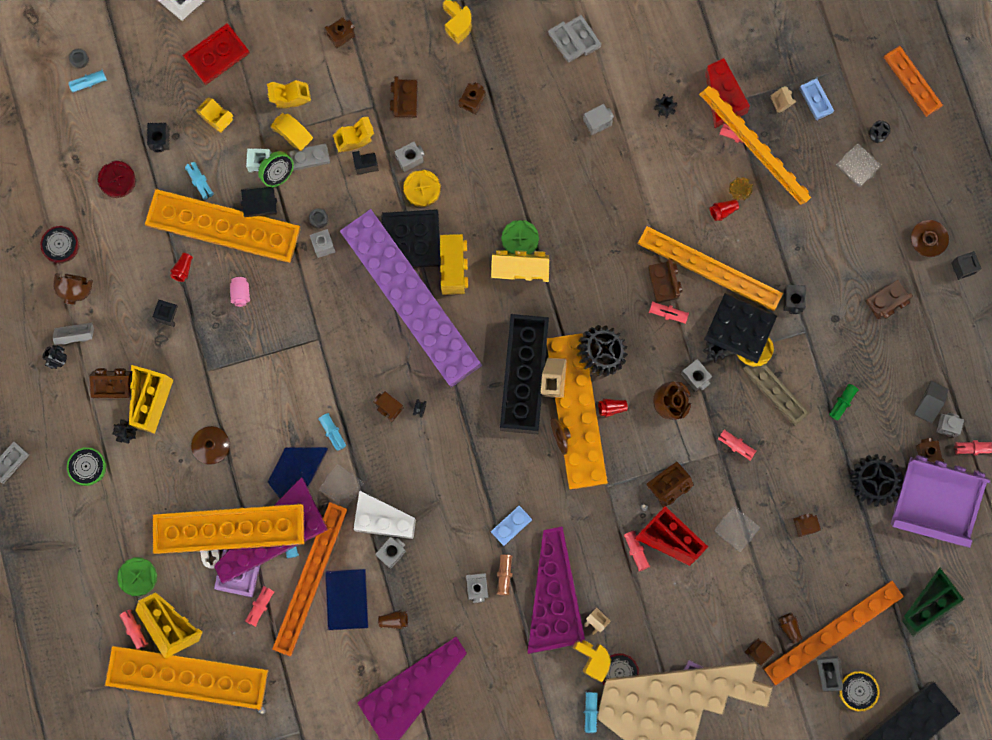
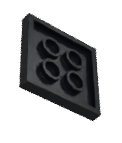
(415, 235)
(740, 327)

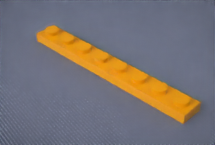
(760, 150)
(710, 268)

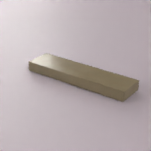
(777, 393)

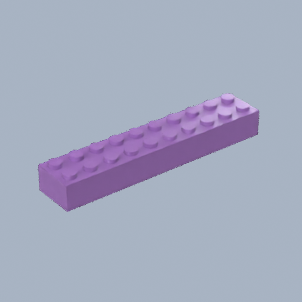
(411, 298)

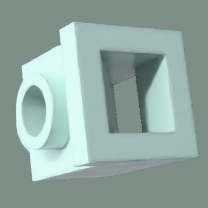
(254, 156)

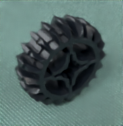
(614, 359)
(876, 472)

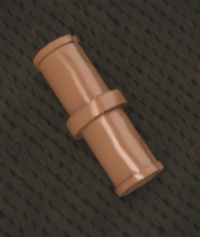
(504, 575)

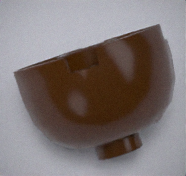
(72, 287)
(672, 400)

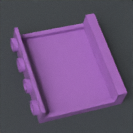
(939, 500)

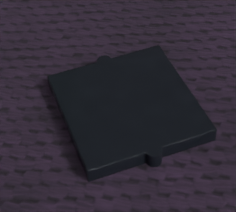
(258, 201)

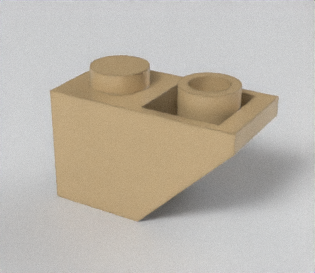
(554, 378)

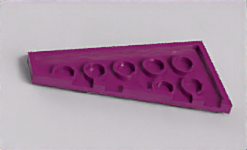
(242, 560)
(555, 610)
(401, 700)

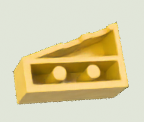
(453, 264)
(520, 265)
(147, 398)
(166, 626)

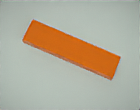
(913, 81)

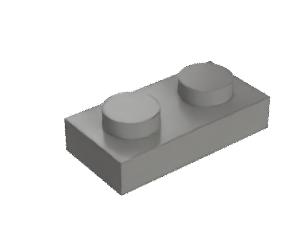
(584, 35)
(565, 42)
(310, 157)
(73, 333)
(11, 460)

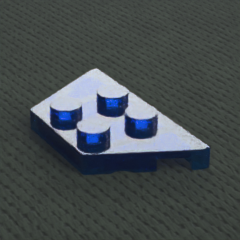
(294, 465)

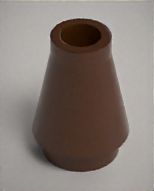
(394, 620)
(790, 626)

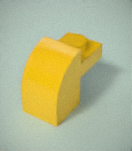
(461, 21)
(288, 95)
(214, 114)
(291, 131)
(355, 136)
(598, 662)

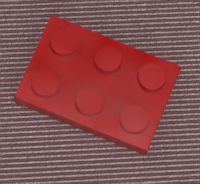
(216, 54)

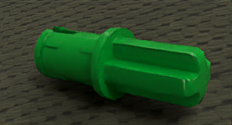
(843, 402)

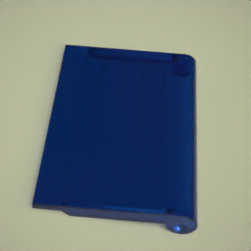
(346, 599)

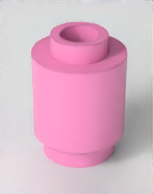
(239, 291)

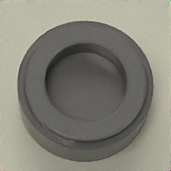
(78, 58)
(318, 218)

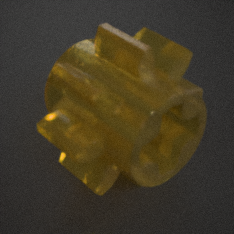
(740, 188)

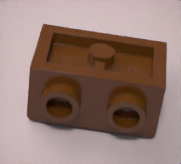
(404, 98)
(664, 281)
(888, 299)
(110, 383)
(670, 484)

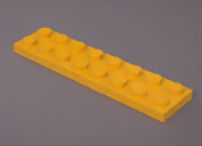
(222, 226)
(578, 413)
(228, 529)
(186, 678)

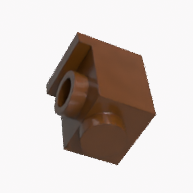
(338, 37)
(470, 103)
(388, 406)
(922, 450)
(806, 524)
(759, 652)

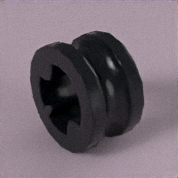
(419, 408)

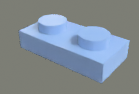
(816, 99)
(511, 525)

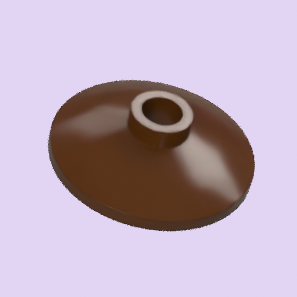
(933, 230)
(561, 435)
(218, 450)

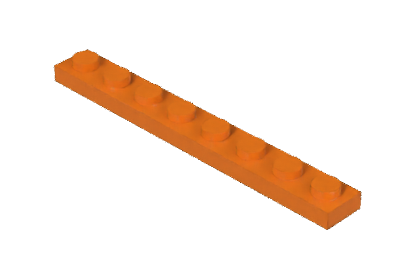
(309, 580)
(833, 633)

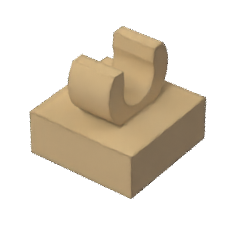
(782, 99)
(597, 620)

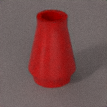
(723, 209)
(181, 269)
(610, 407)

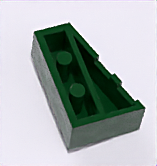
(932, 604)

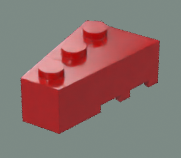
(722, 79)
(672, 537)

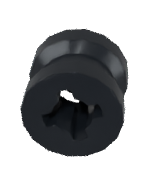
(883, 131)

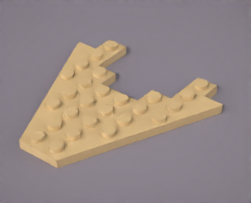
(673, 702)

